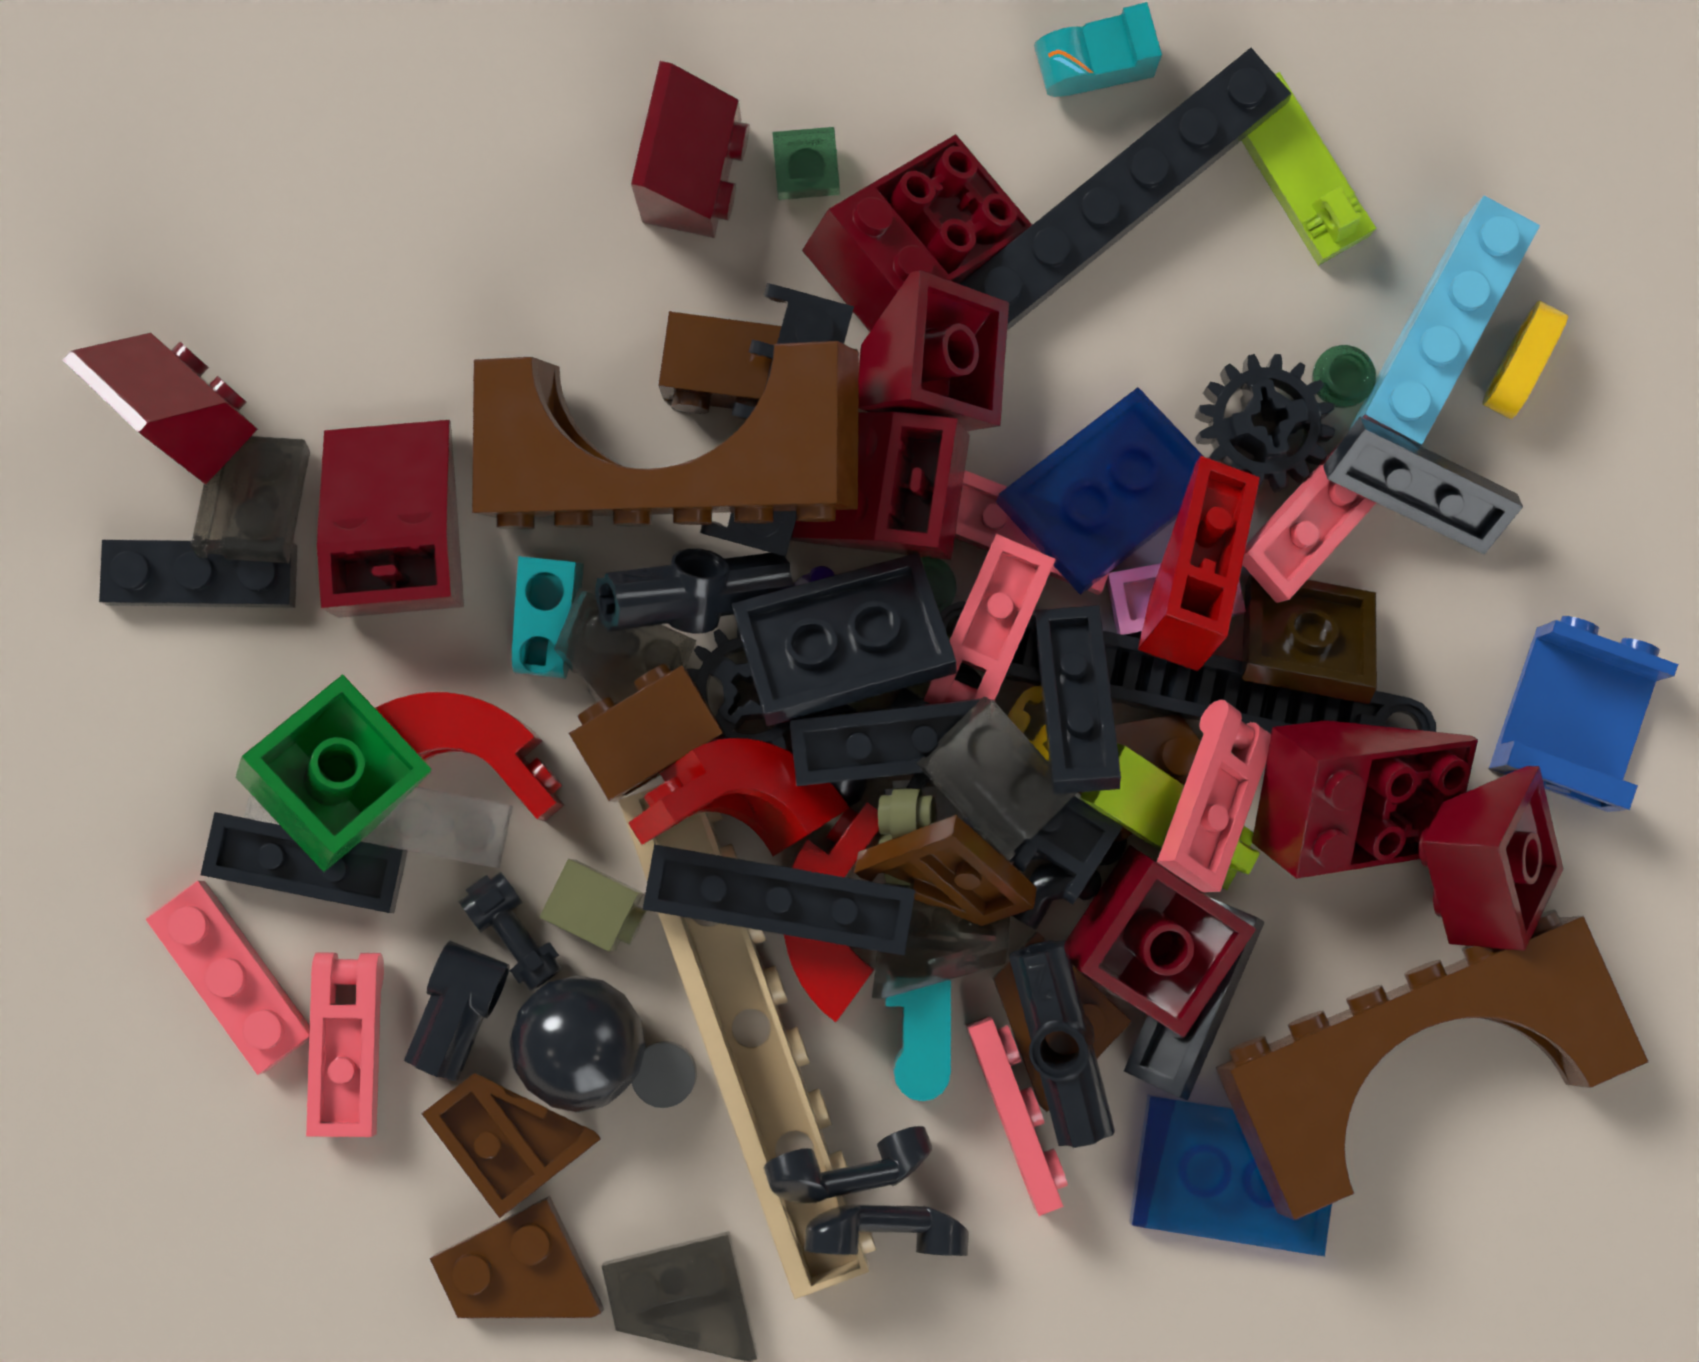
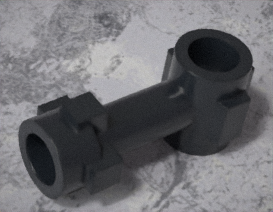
(492, 904)

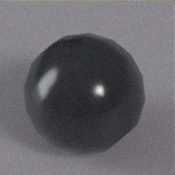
(577, 1043)

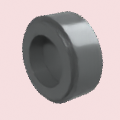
(665, 1075)

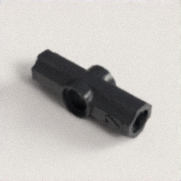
(689, 591)
(1069, 1081)

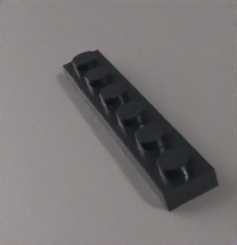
(1132, 186)

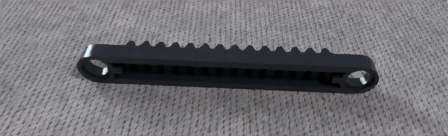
(1173, 689)

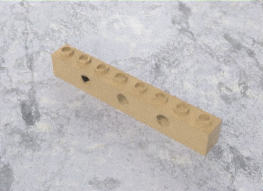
(760, 1082)

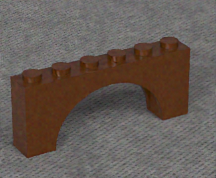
(786, 457)
(1301, 1088)

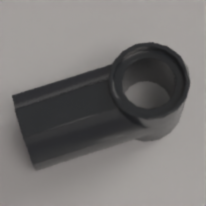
(461, 994)

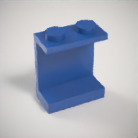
(1580, 711)

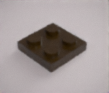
(1312, 642)

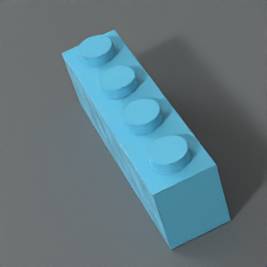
(1448, 320)

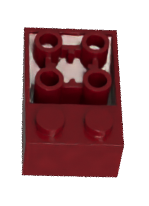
(927, 216)
(906, 488)
(388, 520)
(1354, 793)

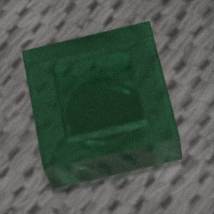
(806, 163)

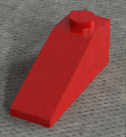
(1201, 566)

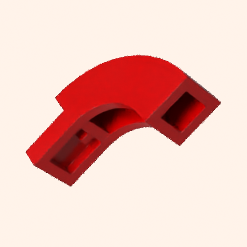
(460, 723)
(743, 781)
(828, 970)

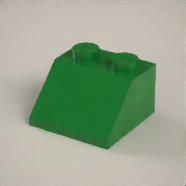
(331, 772)

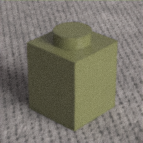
(594, 906)

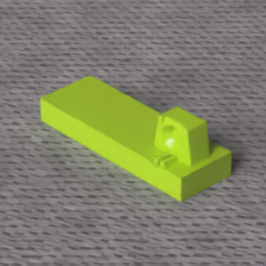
(1308, 182)
(1148, 804)

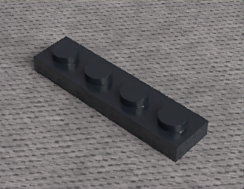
(779, 899)

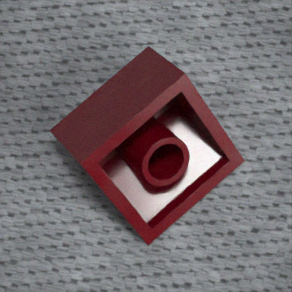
(688, 153)
(937, 353)
(167, 399)
(1493, 861)
(1157, 941)

